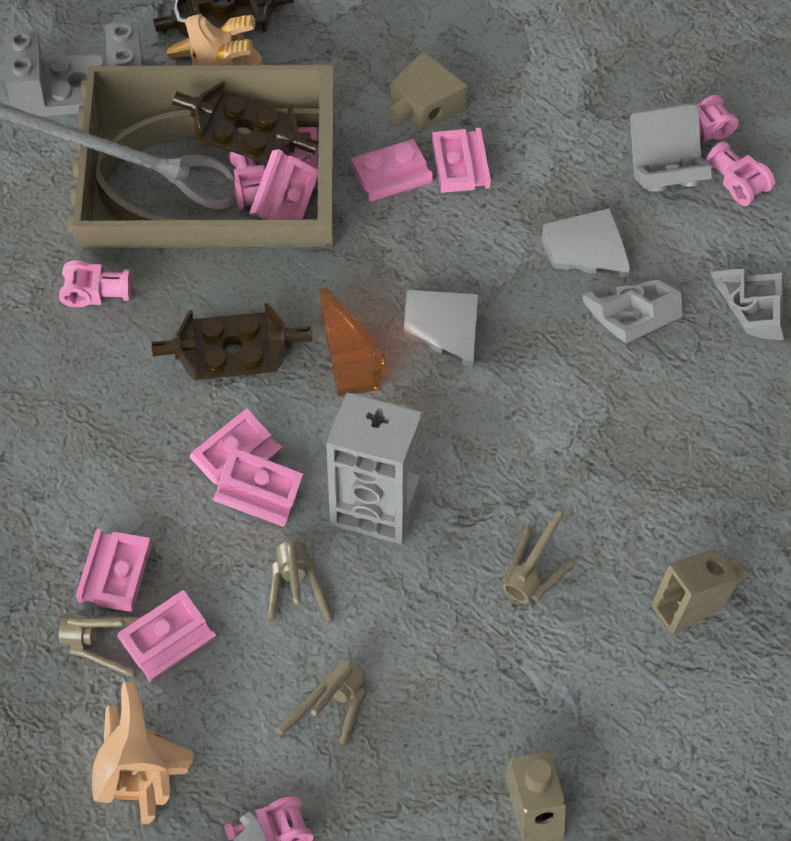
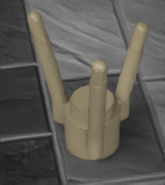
(293, 566)
(524, 580)
(82, 630)
(340, 685)

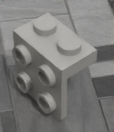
(668, 147)

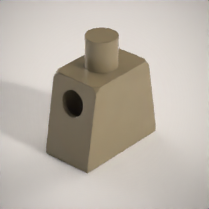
(425, 94)
(696, 589)
(534, 791)

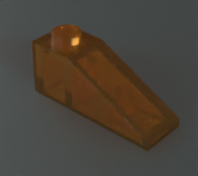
(350, 348)

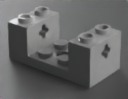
(44, 84)
(370, 467)

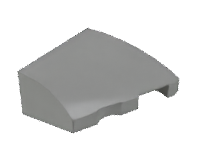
(586, 243)
(754, 301)
(443, 321)

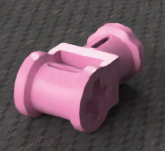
(715, 120)
(740, 174)
(246, 179)
(93, 284)
(275, 824)

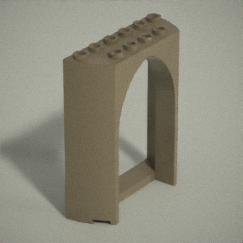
(137, 111)

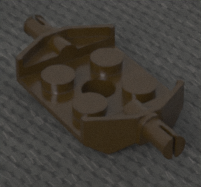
(216, 13)
(221, 113)
(203, 340)

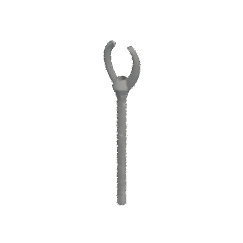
(173, 169)

